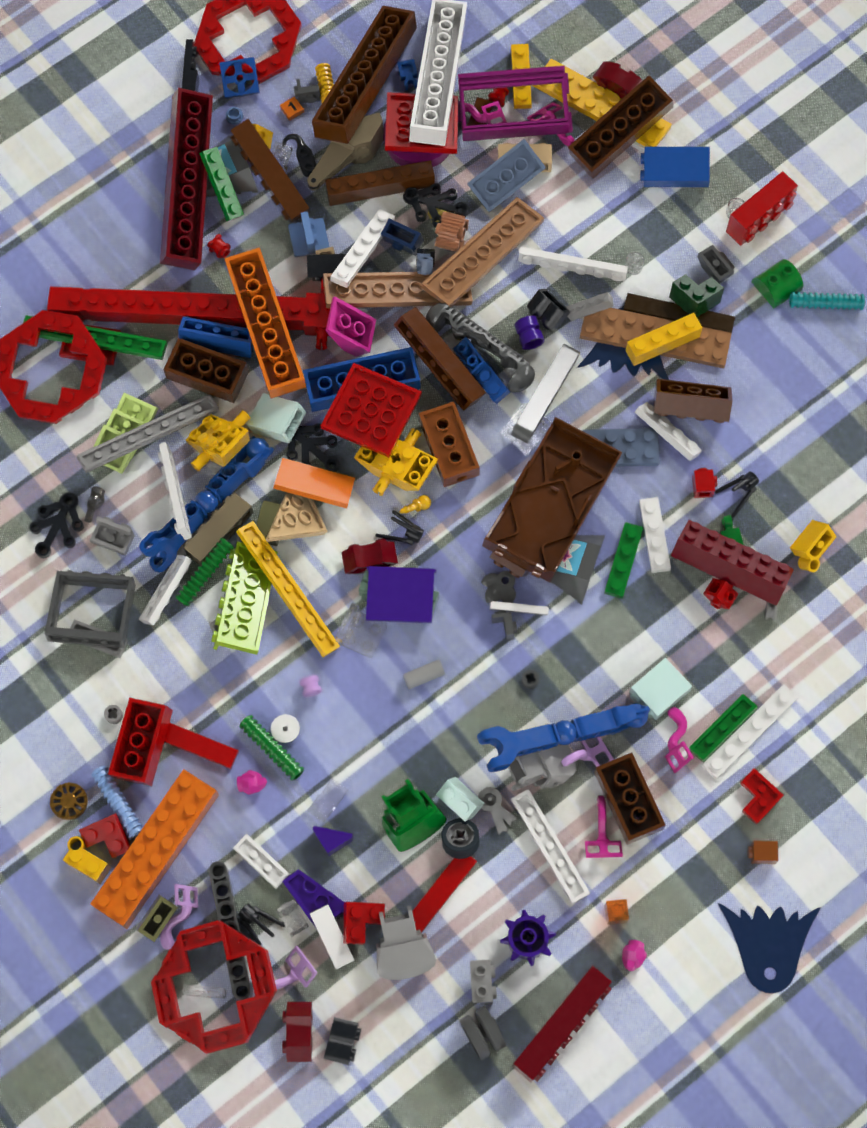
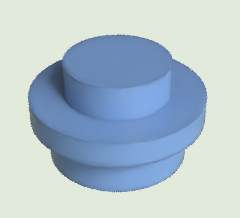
(234, 115)

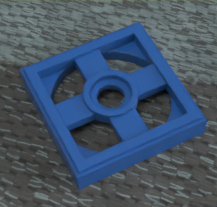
(233, 79)

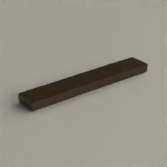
(672, 311)

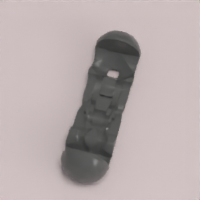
(463, 327)

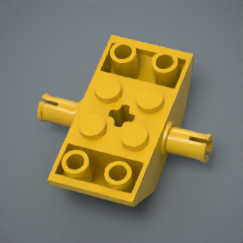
(218, 439)
(404, 468)

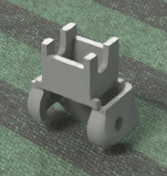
(546, 763)
(403, 949)

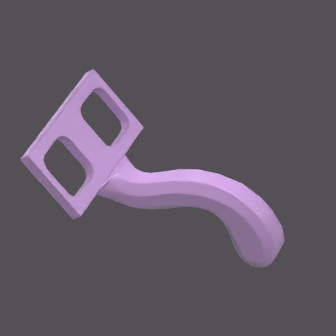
(587, 754)
(186, 907)
(296, 972)

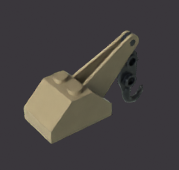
(338, 155)

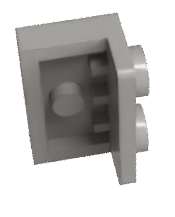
(112, 535)
(481, 981)

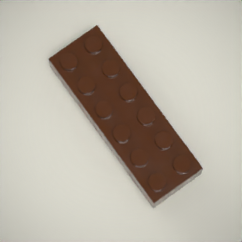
(621, 126)

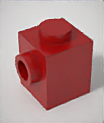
(704, 483)

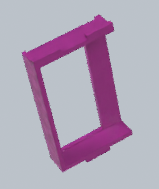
(514, 78)

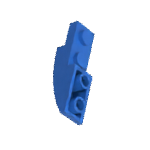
(481, 370)

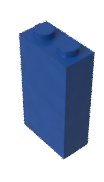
(675, 167)

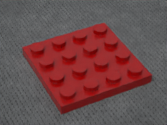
(398, 123)
(371, 410)

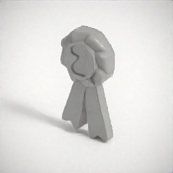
(492, 800)

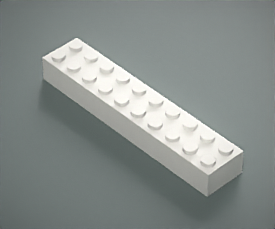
(438, 72)

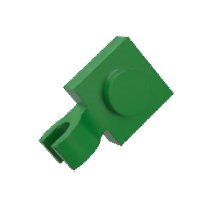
(729, 531)

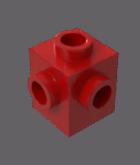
(720, 594)

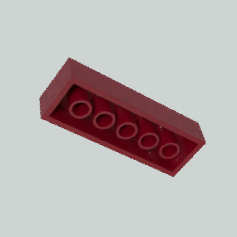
(732, 562)
(561, 1024)

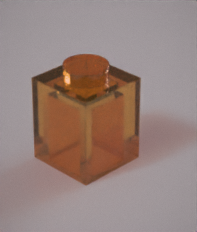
(616, 912)

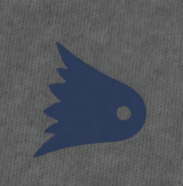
(619, 358)
(769, 944)

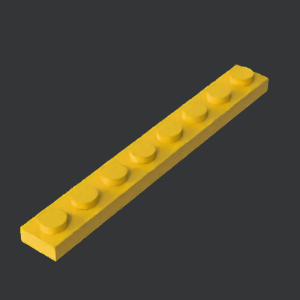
(288, 589)

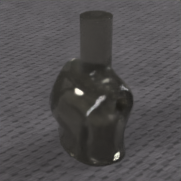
(94, 502)

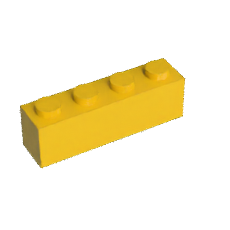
(663, 339)

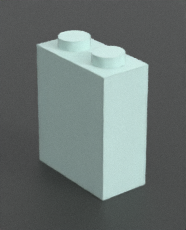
(276, 418)
(660, 689)

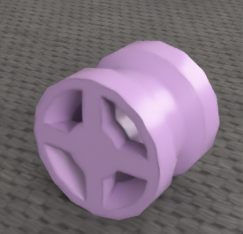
(310, 686)

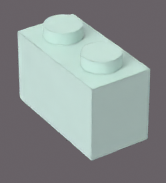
(460, 799)

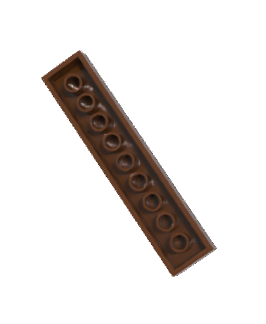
(364, 75)

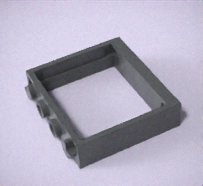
(89, 637)

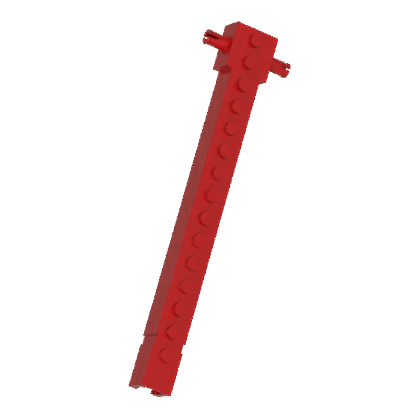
(168, 307)

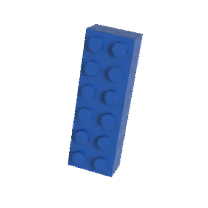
(326, 380)

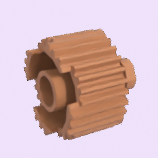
(451, 231)

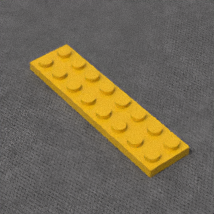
(596, 101)

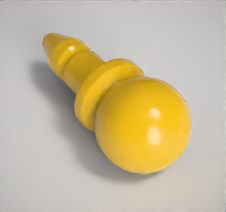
(422, 503)

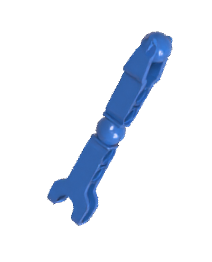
(167, 541)
(563, 732)

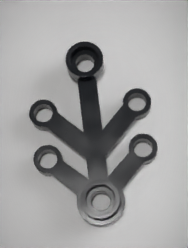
(414, 197)
(310, 444)
(57, 522)

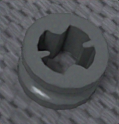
(524, 680)

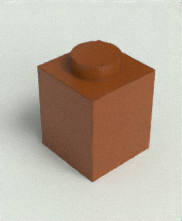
(763, 852)

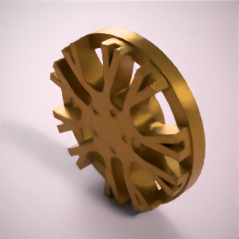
(68, 801)

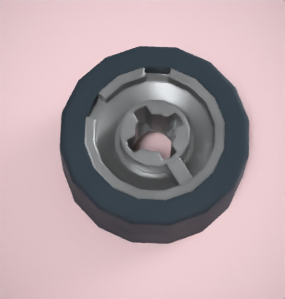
(459, 847)

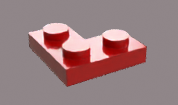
(764, 794)
(107, 830)
(356, 917)

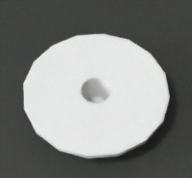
(285, 728)

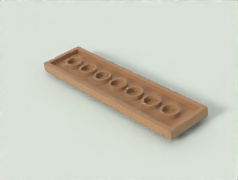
(482, 252)
(384, 290)
(619, 326)

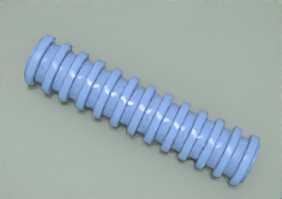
(117, 802)

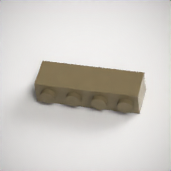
(222, 524)

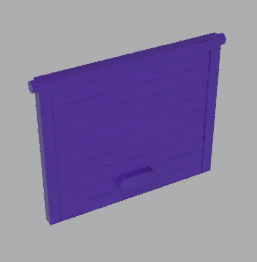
(400, 594)

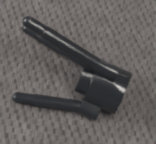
(746, 482)
(413, 531)
(250, 915)

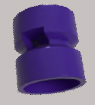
(529, 332)

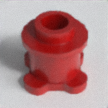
(498, 95)
(219, 247)

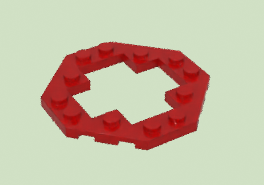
(284, 42)
(69, 399)
(249, 1010)

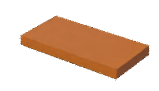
(314, 483)

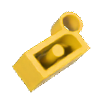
(812, 545)
(86, 862)

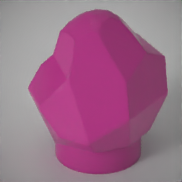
(251, 782)
(633, 955)

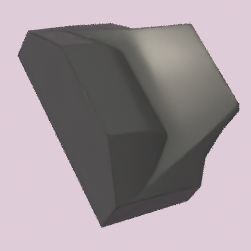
(715, 264)

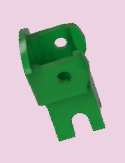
(413, 817)

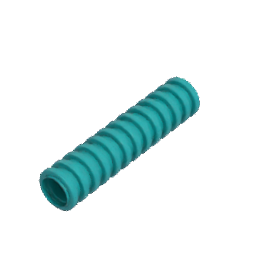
(833, 301)

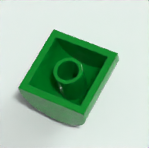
(778, 282)

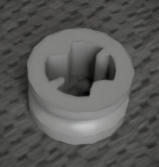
(770, 611)
(107, 714)

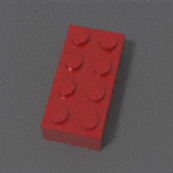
(762, 209)
(140, 741)

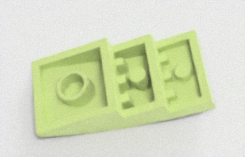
(127, 416)

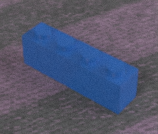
(216, 336)

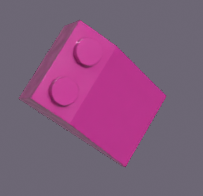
(350, 328)

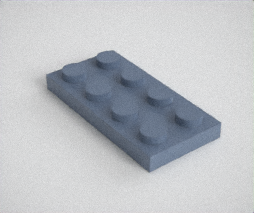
(506, 175)
(637, 445)

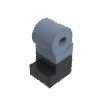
(425, 261)

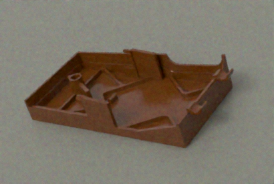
(552, 499)

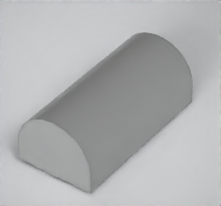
(423, 674)

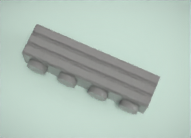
(590, 306)

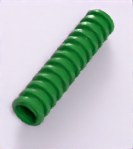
(204, 572)
(271, 747)

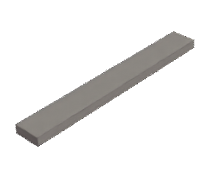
(147, 433)

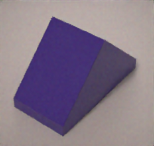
(332, 839)

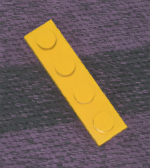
(520, 60)

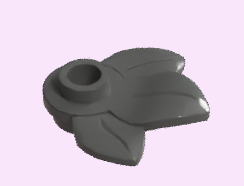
(497, 590)

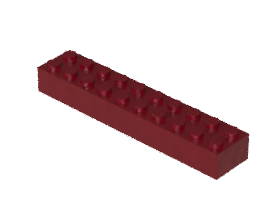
(186, 179)

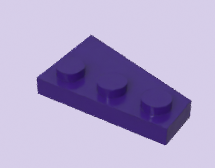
(312, 895)

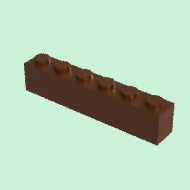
(269, 170)
(379, 183)
(439, 358)

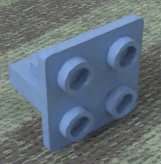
(308, 235)

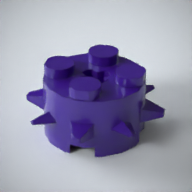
(536, 929)

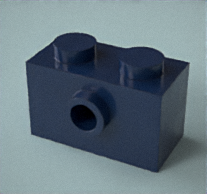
(401, 237)

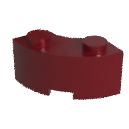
(616, 79)
(358, 558)
(298, 1032)

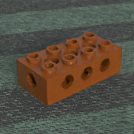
(453, 433)

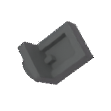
(307, 94)
(509, 626)

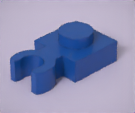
(408, 72)

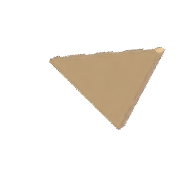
(296, 519)

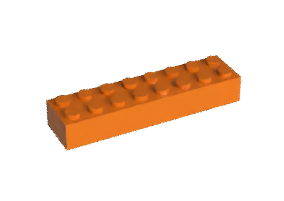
(265, 323)
(155, 849)

